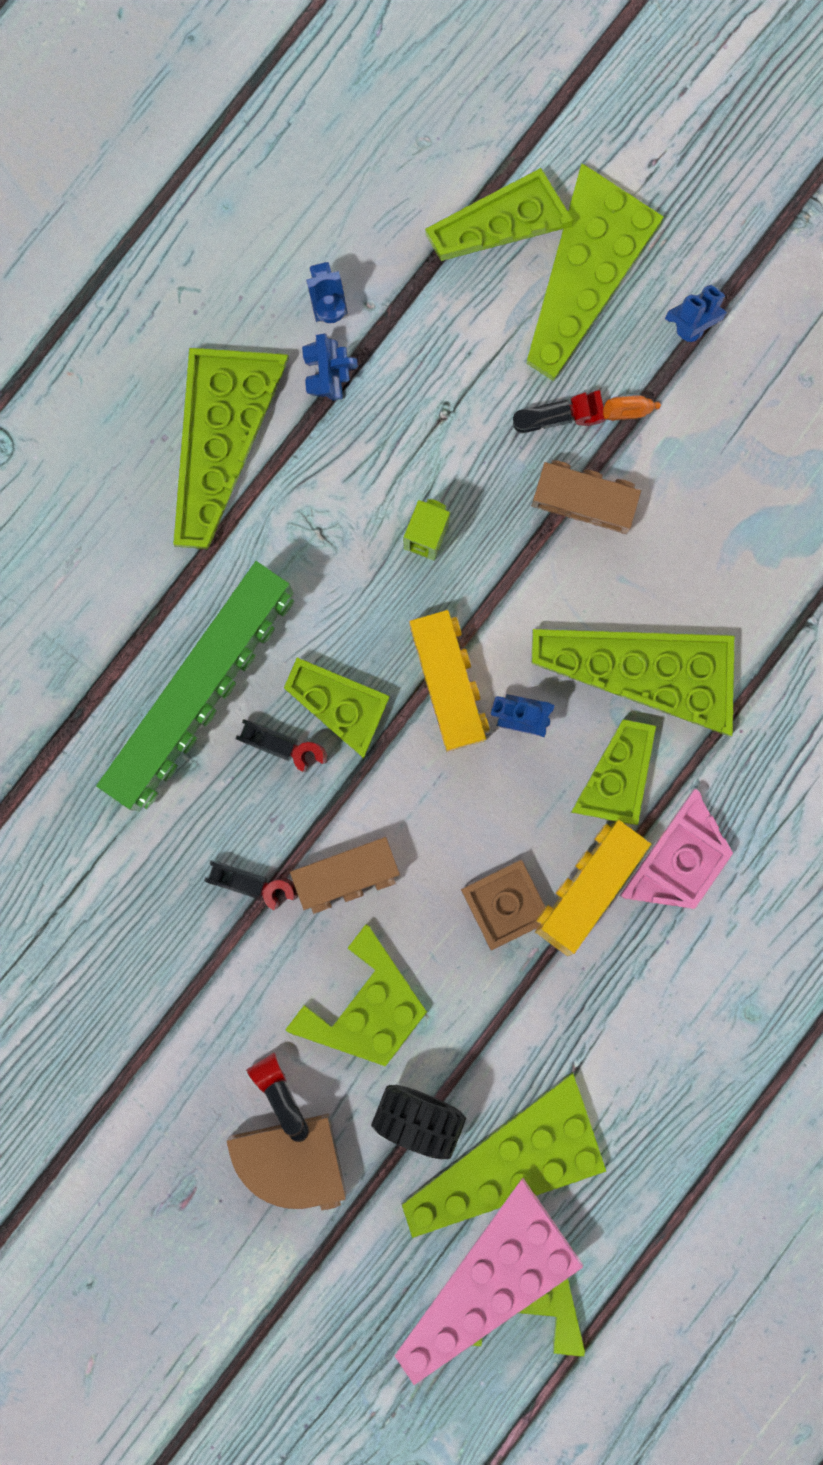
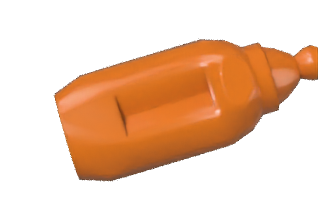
(629, 407)

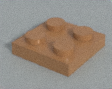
(504, 904)

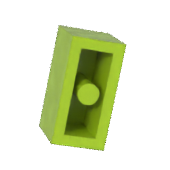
(426, 528)

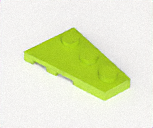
(338, 702)
(620, 776)

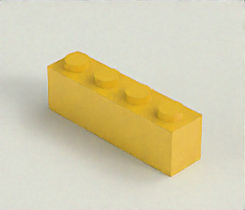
(448, 681)
(592, 888)

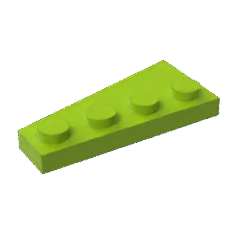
(506, 216)

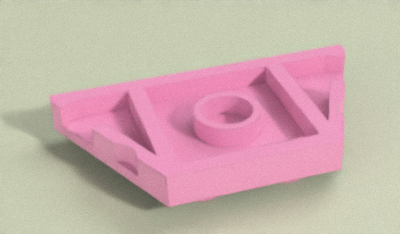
(682, 860)

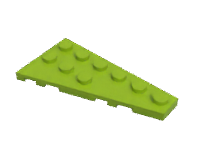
(588, 266)
(221, 419)
(664, 671)
(544, 1144)

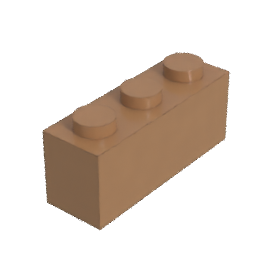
(586, 497)
(345, 875)

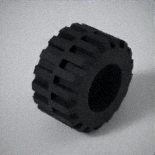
(418, 1122)

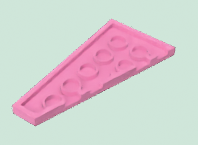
(502, 1274)

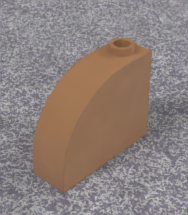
(290, 1171)

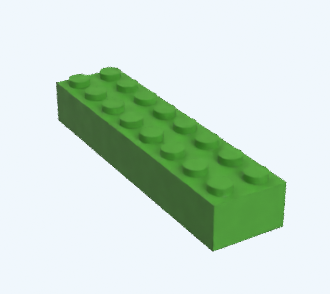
(196, 688)

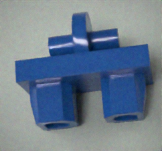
(326, 294)
(697, 313)
(332, 365)
(522, 714)

